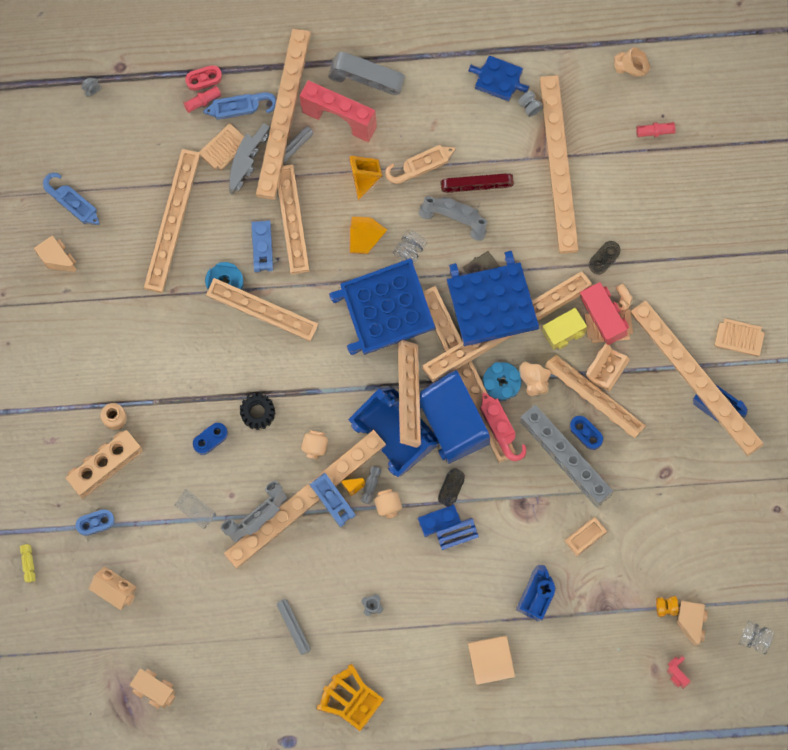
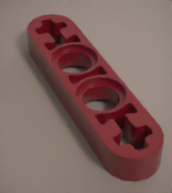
(475, 183)

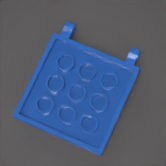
(492, 302)
(385, 307)

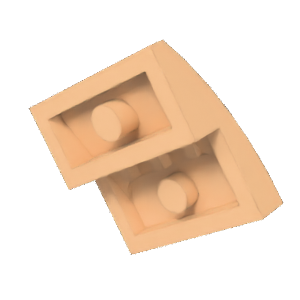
(491, 659)

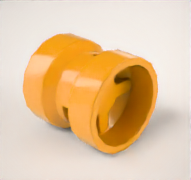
(671, 605)

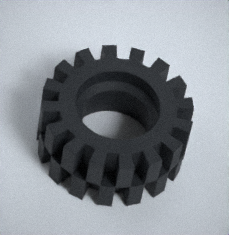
(257, 422)

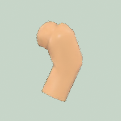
(625, 299)

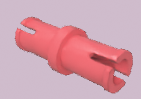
(202, 99)
(655, 129)

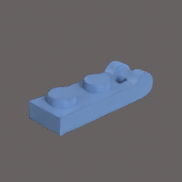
(262, 245)
(332, 499)

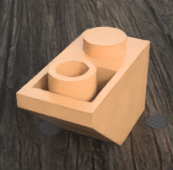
(53, 256)
(691, 619)

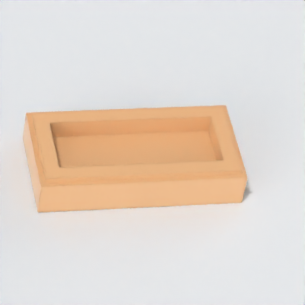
(585, 536)

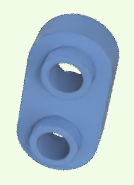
(95, 522)

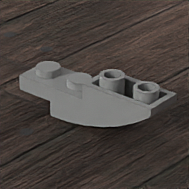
(242, 163)

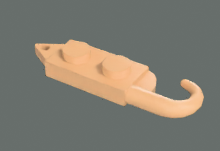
(421, 163)

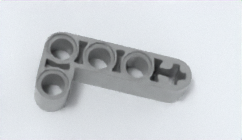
(365, 72)

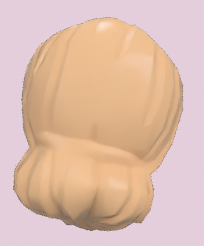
(632, 62)
(535, 378)

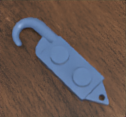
(239, 105)
(71, 201)

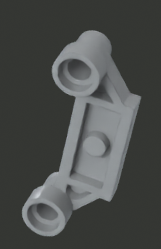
(456, 211)
(259, 516)

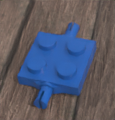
(498, 78)

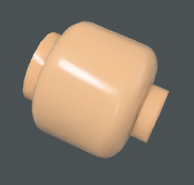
(113, 416)
(314, 444)
(388, 503)

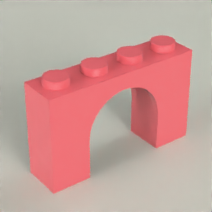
(318, 99)

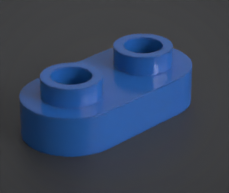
(588, 431)
(210, 438)

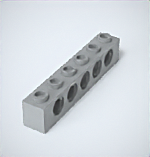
(566, 456)

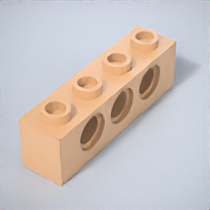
(83, 486)

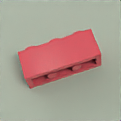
(604, 313)

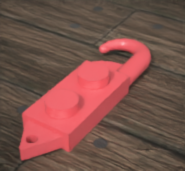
(500, 426)

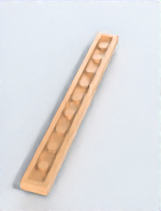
(283, 114)
(558, 165)
(543, 306)
(450, 338)
(697, 378)
(304, 500)

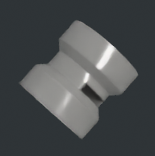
(530, 103)

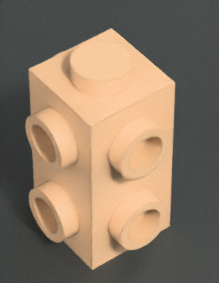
(113, 588)
(158, 692)

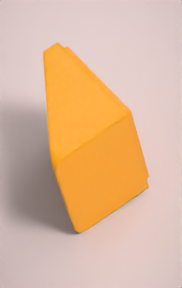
(353, 485)

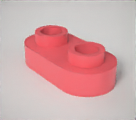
(203, 77)

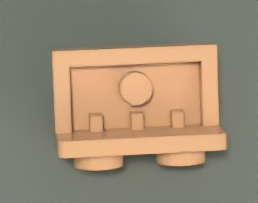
(607, 367)

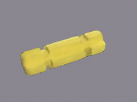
(27, 563)

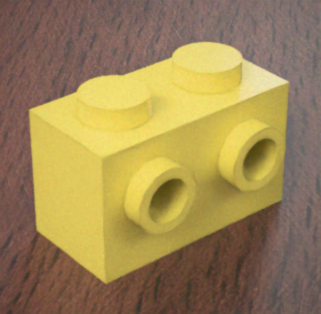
(564, 329)

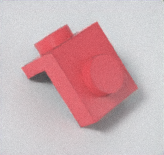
(677, 676)

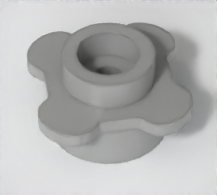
(90, 86)
(372, 600)

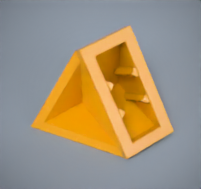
(365, 173)
(364, 234)

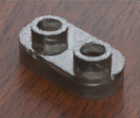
(604, 258)
(451, 487)

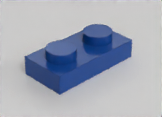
(438, 519)

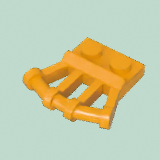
(360, 707)

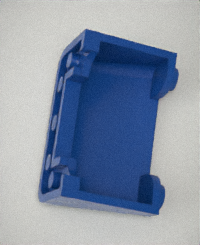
(382, 416)
(453, 418)

